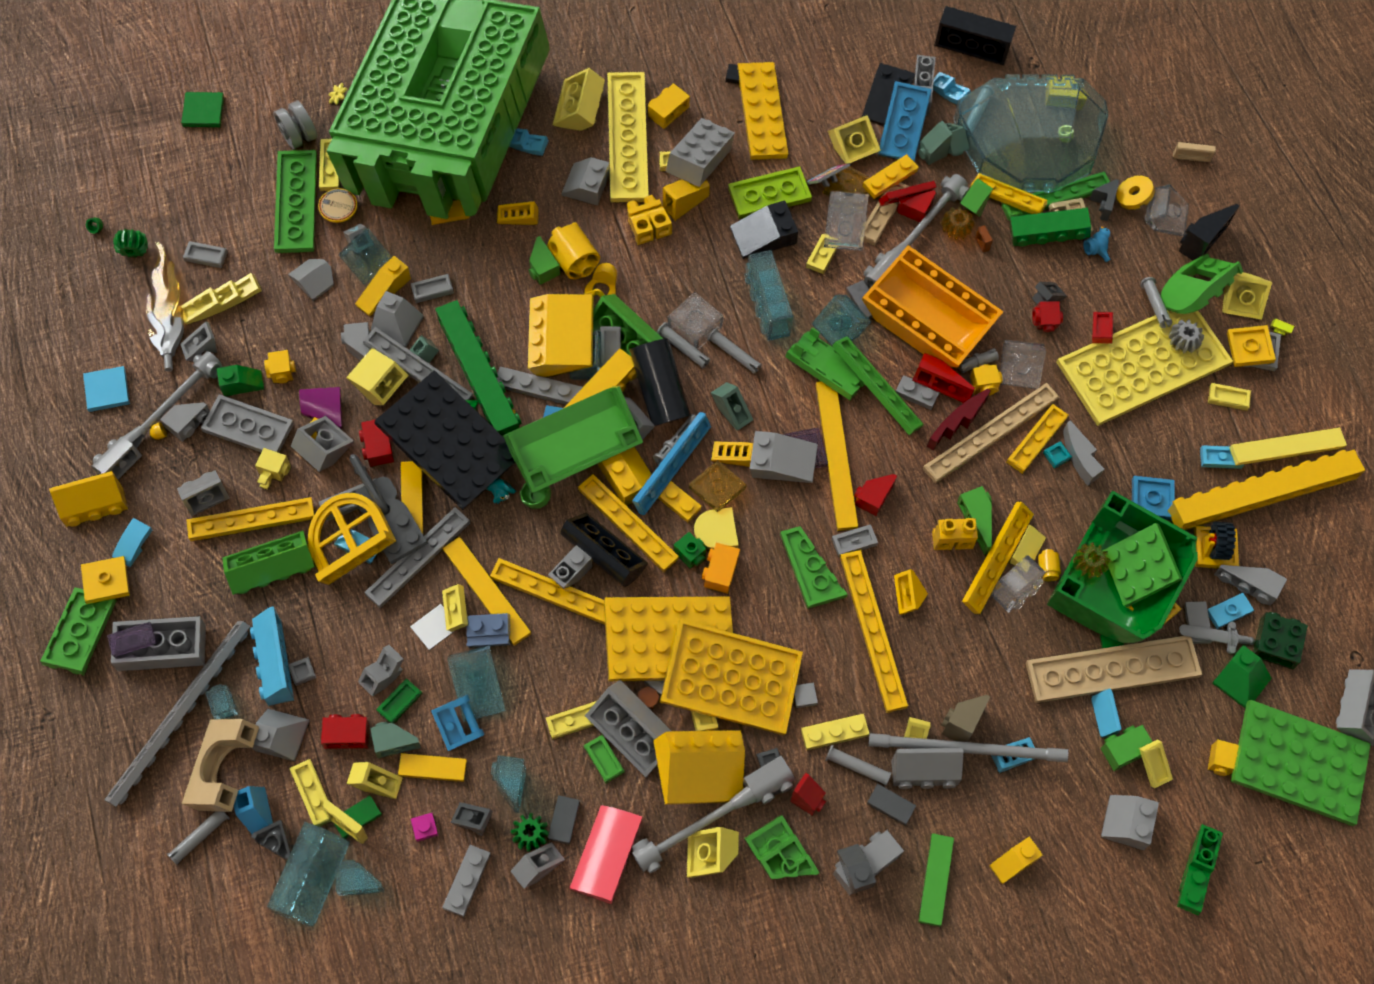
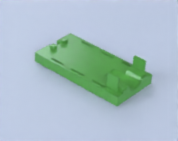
(824, 364)
(79, 633)

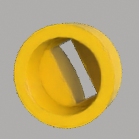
(158, 431)

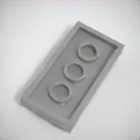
(247, 425)

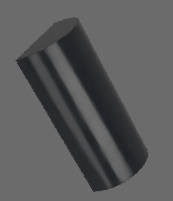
(660, 382)
(604, 548)

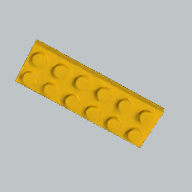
(762, 111)

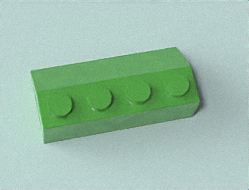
(614, 312)
(267, 563)

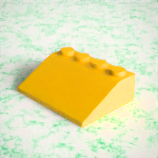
(560, 333)
(700, 766)

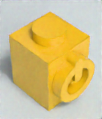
(279, 366)
(986, 377)

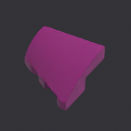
(321, 403)

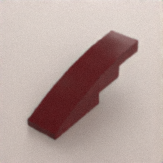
(962, 416)

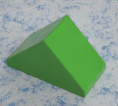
(977, 197)

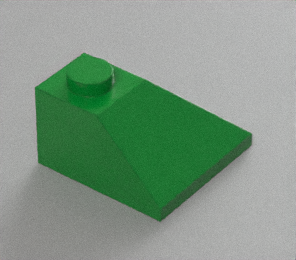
(1243, 677)

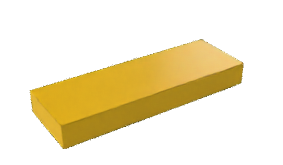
(432, 767)

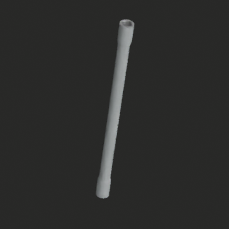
(1048, 754)

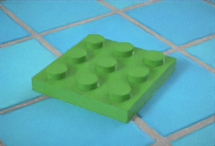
(1142, 565)

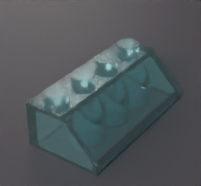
(308, 874)

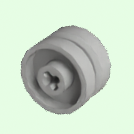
(295, 124)

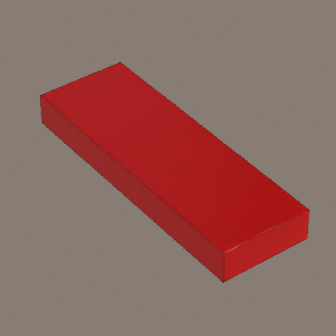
(894, 196)

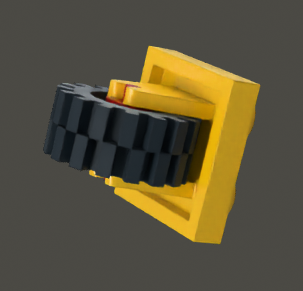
(1216, 545)

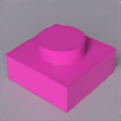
(424, 827)

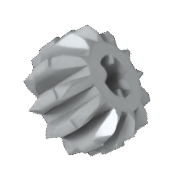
(1186, 336)

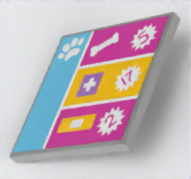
(829, 173)

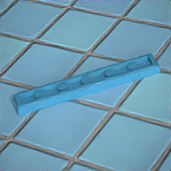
(671, 463)

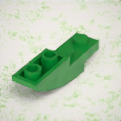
(1198, 869)

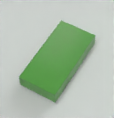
(604, 759)

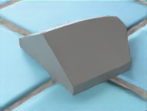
(313, 277)

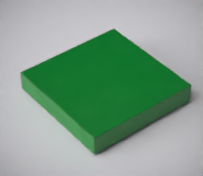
(202, 109)

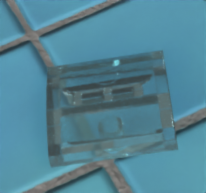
(365, 256)

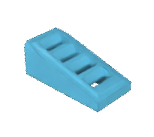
(1003, 766)

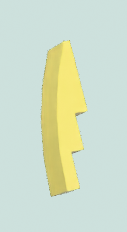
(215, 301)

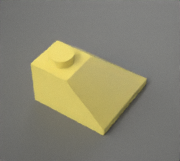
(1246, 296)
(711, 851)

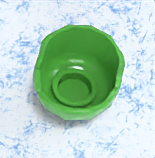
(537, 499)

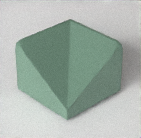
(424, 349)

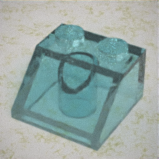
(841, 319)
(510, 779)

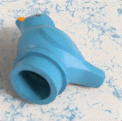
(1098, 244)

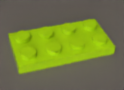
(768, 189)

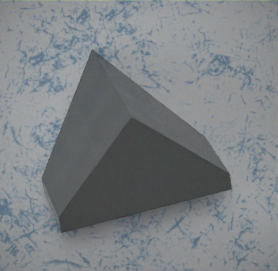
(275, 838)

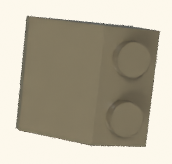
(962, 720)

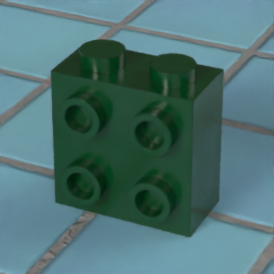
(1280, 640)

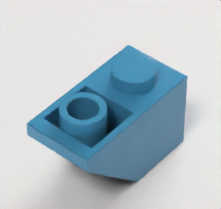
(253, 808)

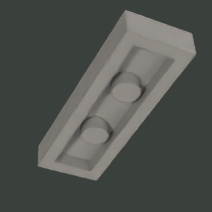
(466, 880)

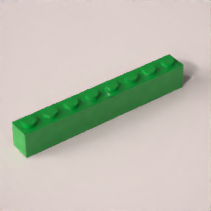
(477, 368)

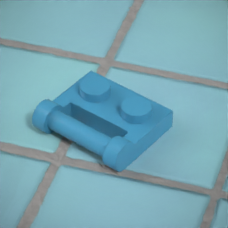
(450, 725)

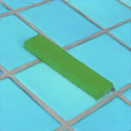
(936, 880)

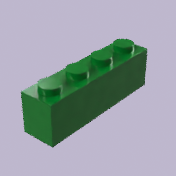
(1050, 227)

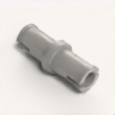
(978, 360)

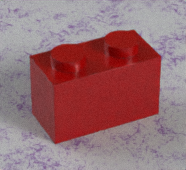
(377, 444)
(345, 732)

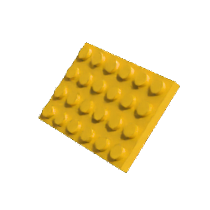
(644, 630)
(731, 677)

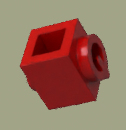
(1047, 316)

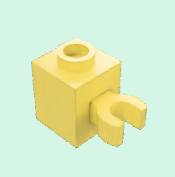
(271, 465)

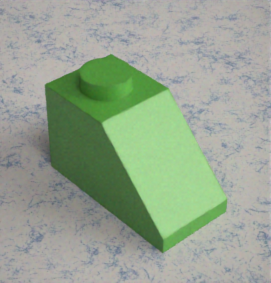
(542, 263)

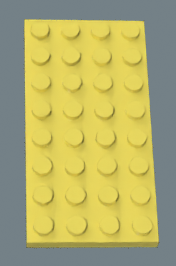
(1139, 366)

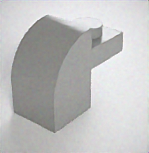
(382, 672)

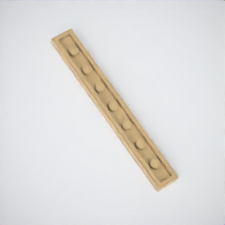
(990, 433)

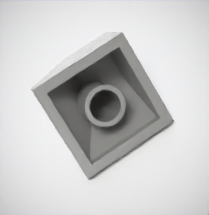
(396, 318)
(280, 734)

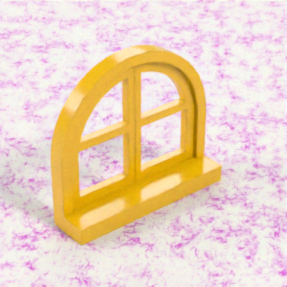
(357, 554)

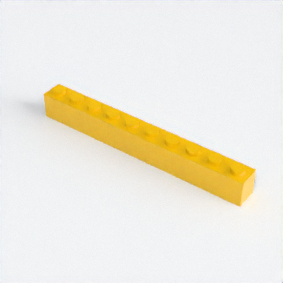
(1266, 490)

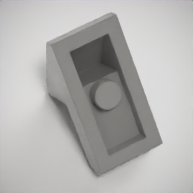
(198, 342)

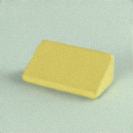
(1029, 545)

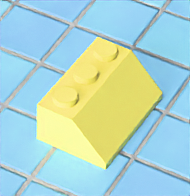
(579, 100)

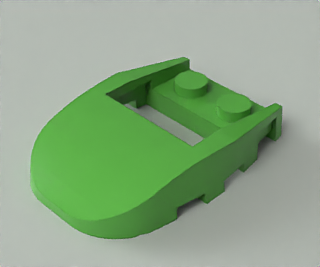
(1188, 294)

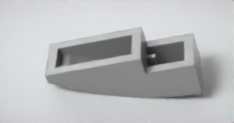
(1082, 454)

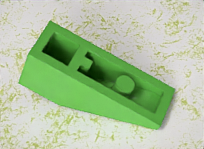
(979, 505)

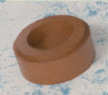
(649, 697)

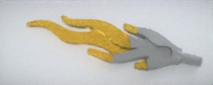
(167, 335)

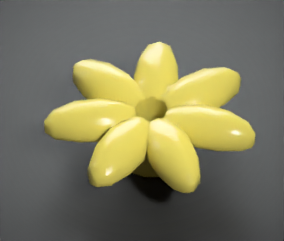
(337, 94)

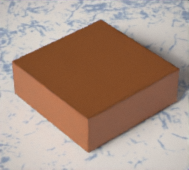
(983, 239)

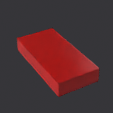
(1102, 327)

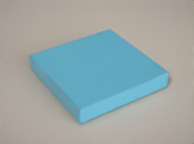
(106, 388)

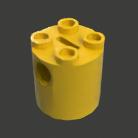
(573, 251)

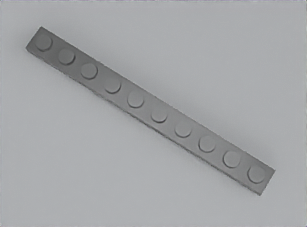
(174, 718)

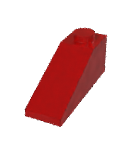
(942, 378)

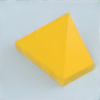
(909, 591)

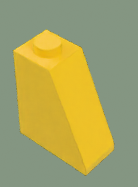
(683, 196)

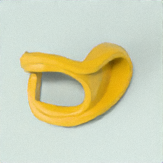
(605, 274)

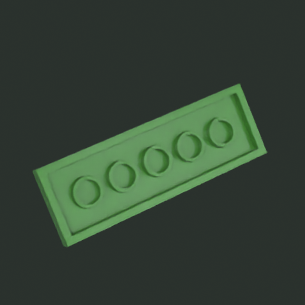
(295, 201)

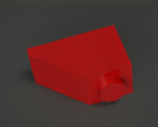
(874, 493)
(808, 795)

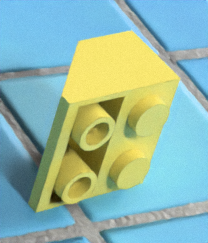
(377, 377)

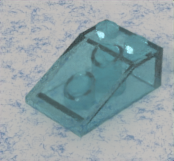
(477, 677)

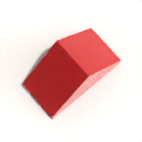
(916, 206)

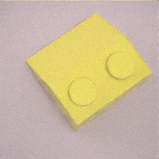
(854, 140)

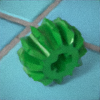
(130, 243)
(520, 832)

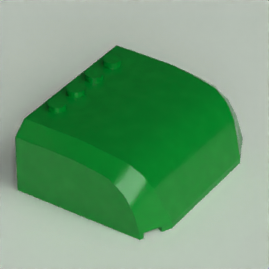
(1097, 601)

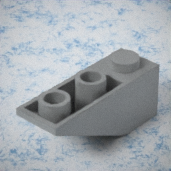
(925, 74)
(1257, 582)

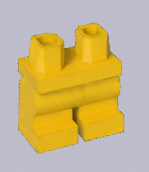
(648, 220)
(955, 532)

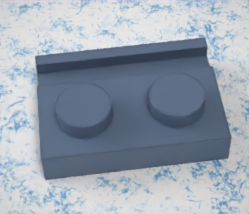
(488, 630)

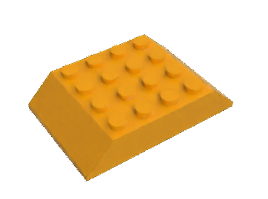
(930, 308)

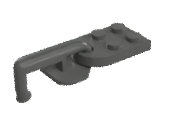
(402, 524)

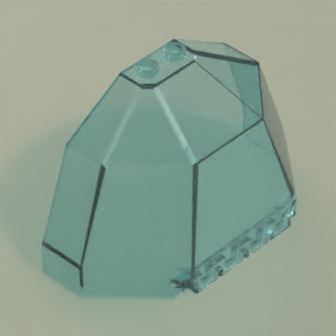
(1033, 129)

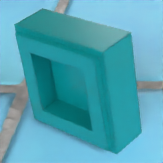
(1057, 454)

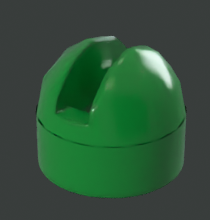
(94, 228)

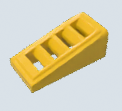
(518, 219)
(735, 460)

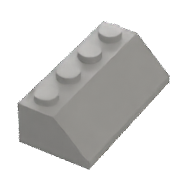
(628, 725)

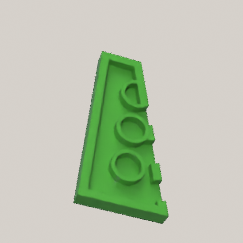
(813, 576)

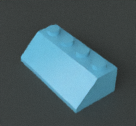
(272, 658)

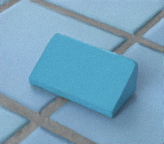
(1106, 713)

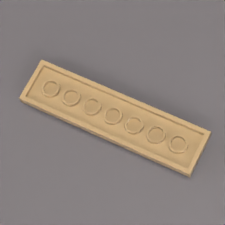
(1113, 668)

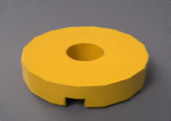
(1132, 184)

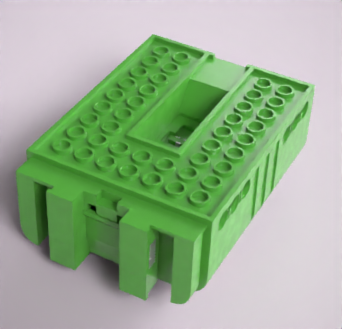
(438, 101)

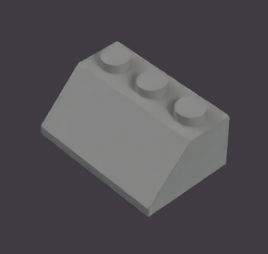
(1357, 706)
(927, 767)

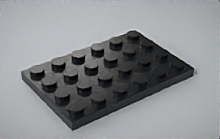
(447, 439)

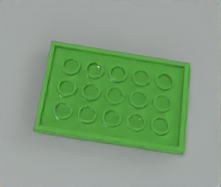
(1301, 762)

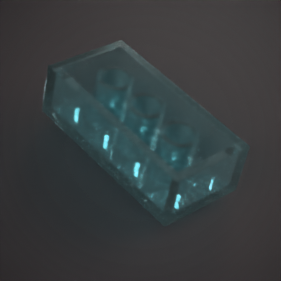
(768, 295)

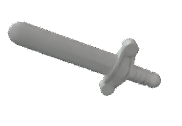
(1230, 636)

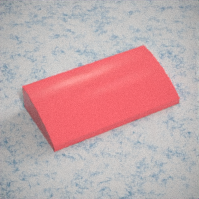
(606, 853)

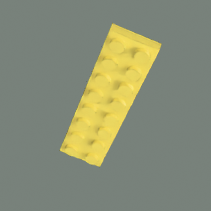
(627, 137)

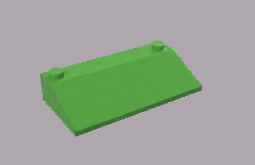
(573, 438)

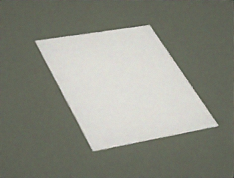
(432, 627)

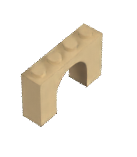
(220, 738)

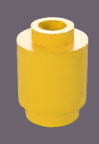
(1050, 563)

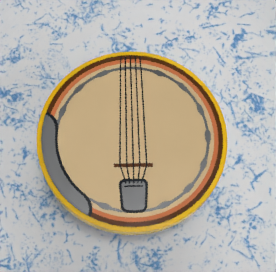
(337, 205)

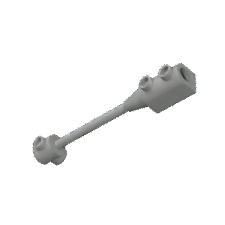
(952, 189)
(124, 452)
(759, 787)

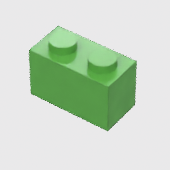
(1125, 748)

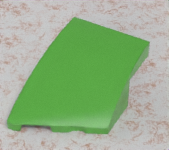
(780, 851)

